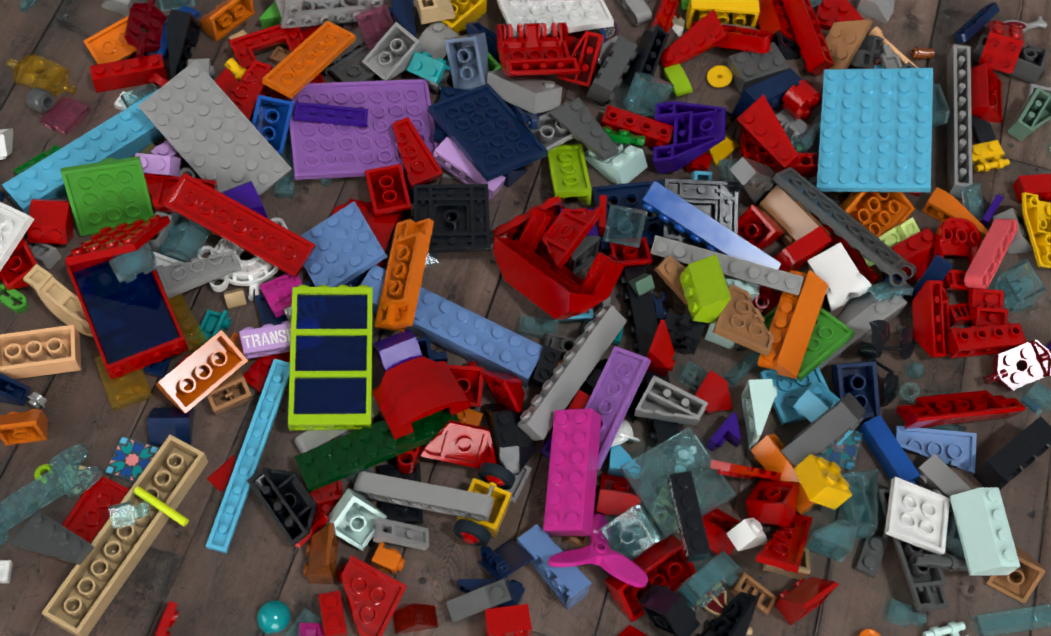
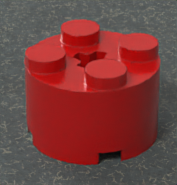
(801, 100)

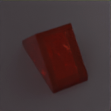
(415, 618)

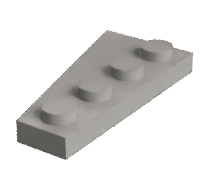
(189, 275)

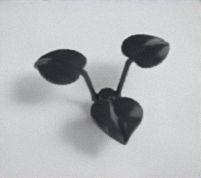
(873, 350)

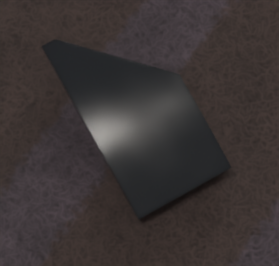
(982, 130)

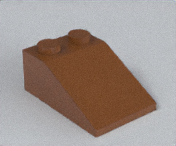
(322, 556)

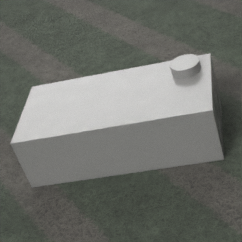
(526, 91)

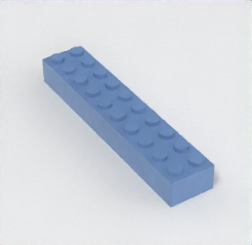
(466, 332)

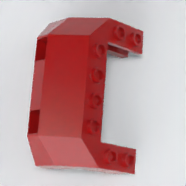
(539, 279)

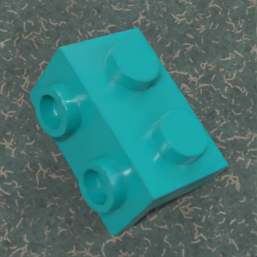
(427, 67)
(215, 322)

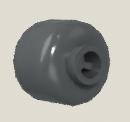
(39, 99)

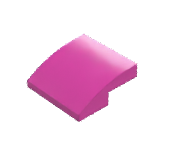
(279, 293)

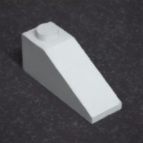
(747, 534)

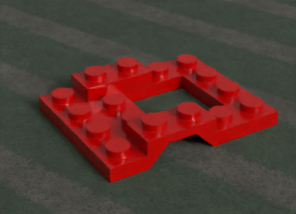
(245, 46)

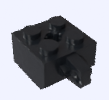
(683, 331)
(668, 610)

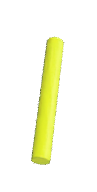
(161, 506)

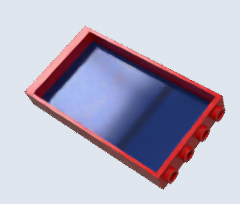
(127, 320)

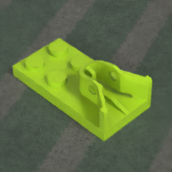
(569, 173)

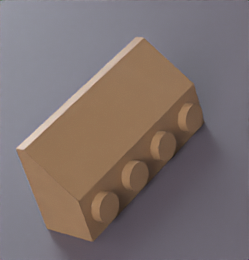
(789, 215)

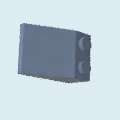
(468, 60)

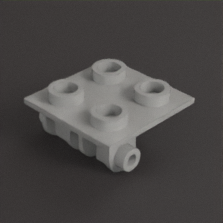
(792, 127)

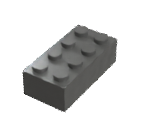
(825, 430)

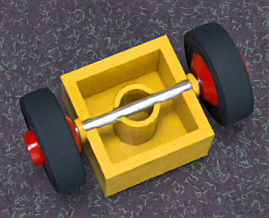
(497, 480)

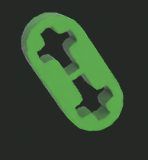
(9, 301)

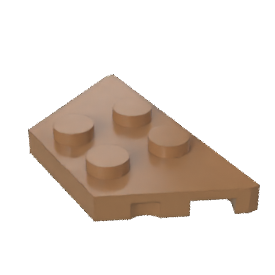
(845, 40)

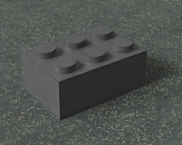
(752, 67)

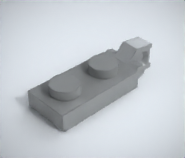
(889, 59)

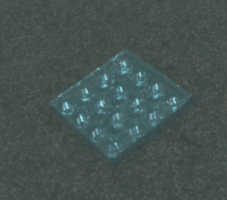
(651, 471)

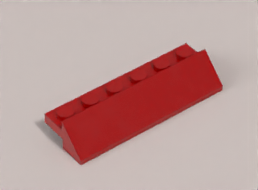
(958, 408)

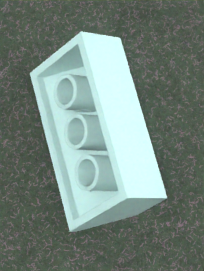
(984, 532)

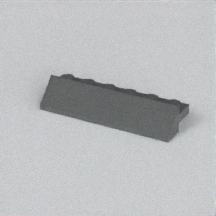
(923, 582)

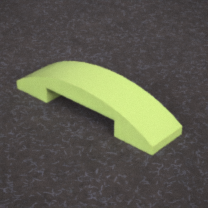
(897, 234)

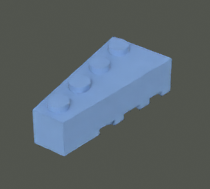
(566, 582)

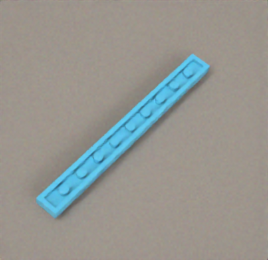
(249, 457)

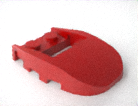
(960, 239)

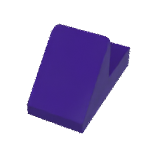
(728, 431)

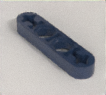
(976, 23)

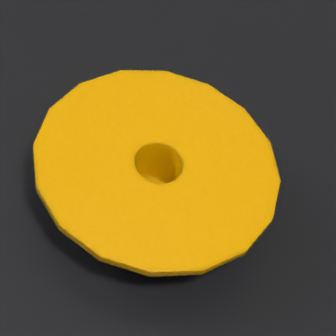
(719, 76)

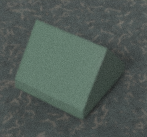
(642, 284)

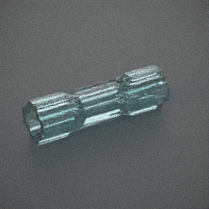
(807, 139)

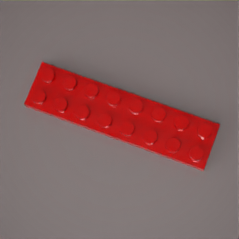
(239, 225)

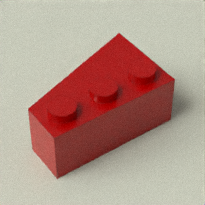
(587, 55)

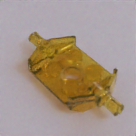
(53, 79)

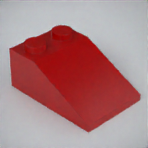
(387, 189)
(804, 598)

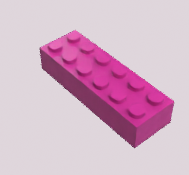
(572, 473)

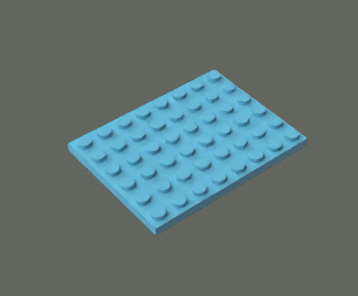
(876, 130)

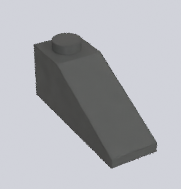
(479, 600)

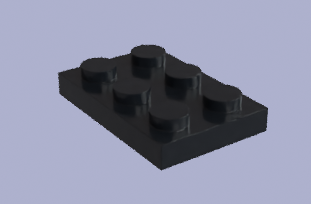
(399, 512)

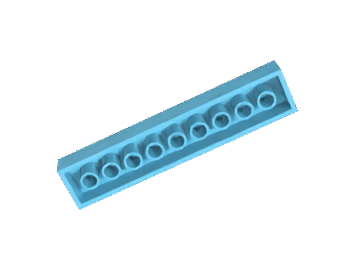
(115, 138)

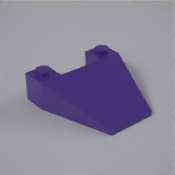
(695, 132)

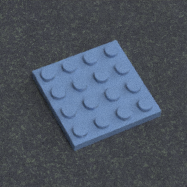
(342, 248)

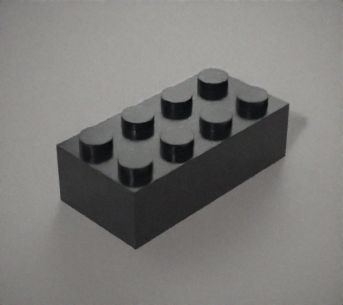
(1015, 455)

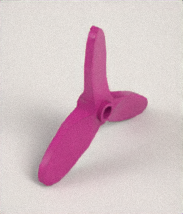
(600, 554)

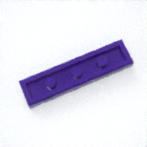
(330, 114)

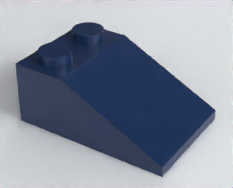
(861, 382)

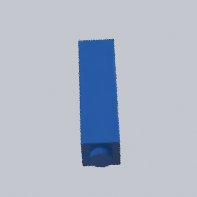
(888, 450)

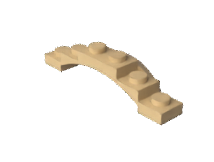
(58, 299)

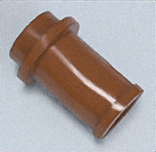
(924, 53)

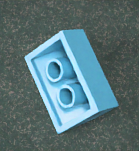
(816, 402)

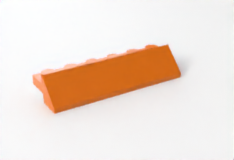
(404, 275)
(794, 326)

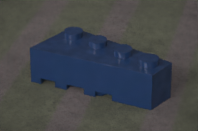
(772, 88)

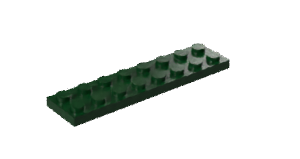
(365, 449)

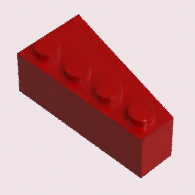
(765, 129)

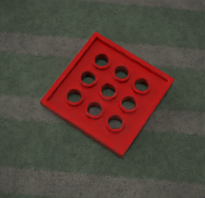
(118, 240)

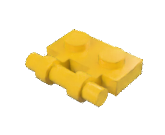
(988, 151)

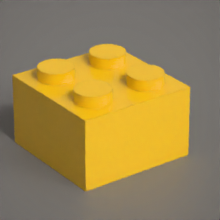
(823, 481)

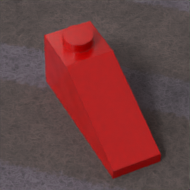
(805, 248)

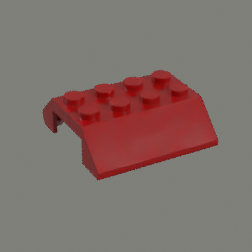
(533, 51)

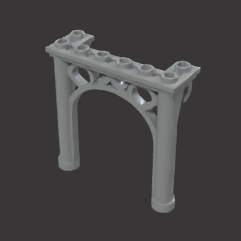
(326, 10)

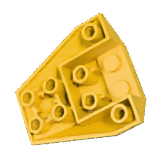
(1037, 221)

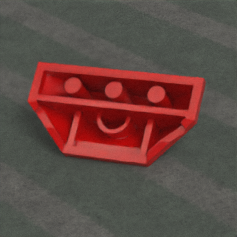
(931, 318)

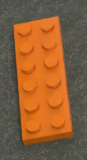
(308, 59)

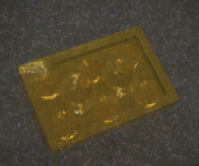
(125, 389)

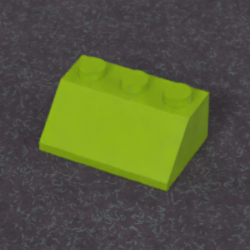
(705, 289)

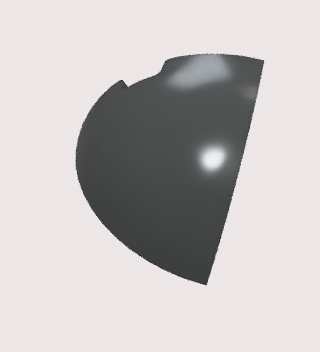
(867, 51)

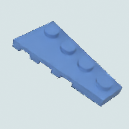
(952, 447)

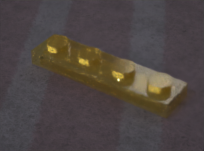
(190, 328)

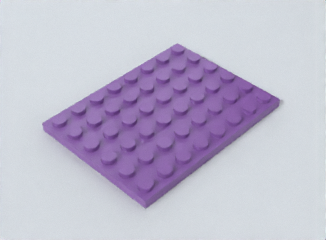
(348, 151)

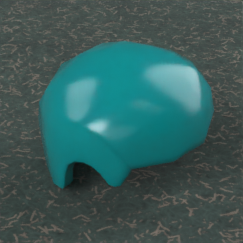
(273, 617)

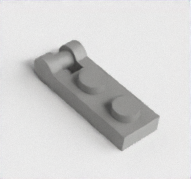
(401, 534)

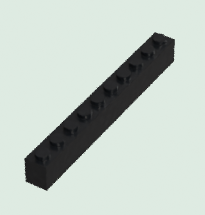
(643, 329)

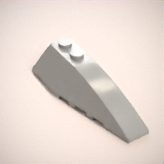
(859, 314)

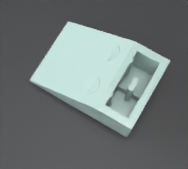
(620, 167)

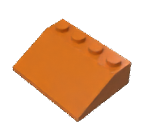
(878, 209)

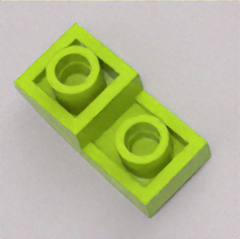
(677, 76)

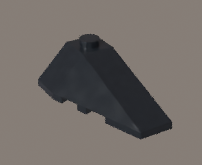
(182, 35)
(735, 617)

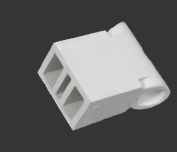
(840, 274)

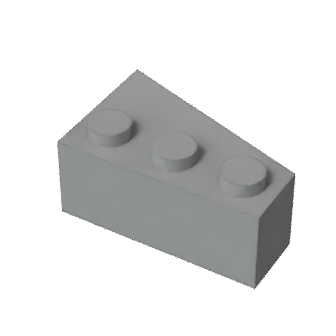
(670, 404)

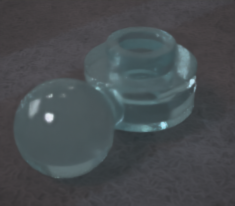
(904, 392)

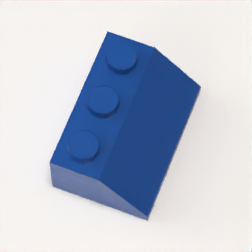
(272, 120)

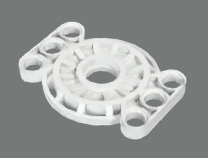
(250, 268)

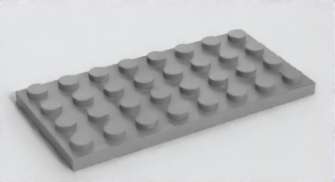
(213, 132)

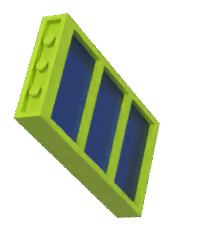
(331, 358)

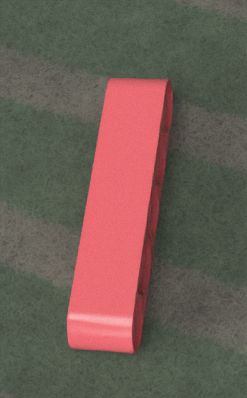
(990, 253)

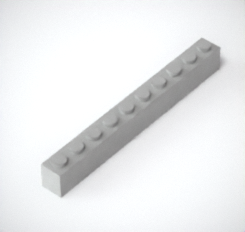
(960, 122)

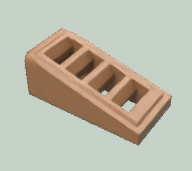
(756, 587)

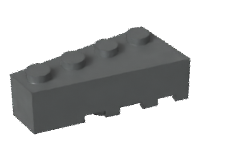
(1028, 65)
(611, 70)
(754, 178)

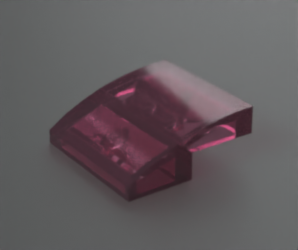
(374, 25)
(64, 115)

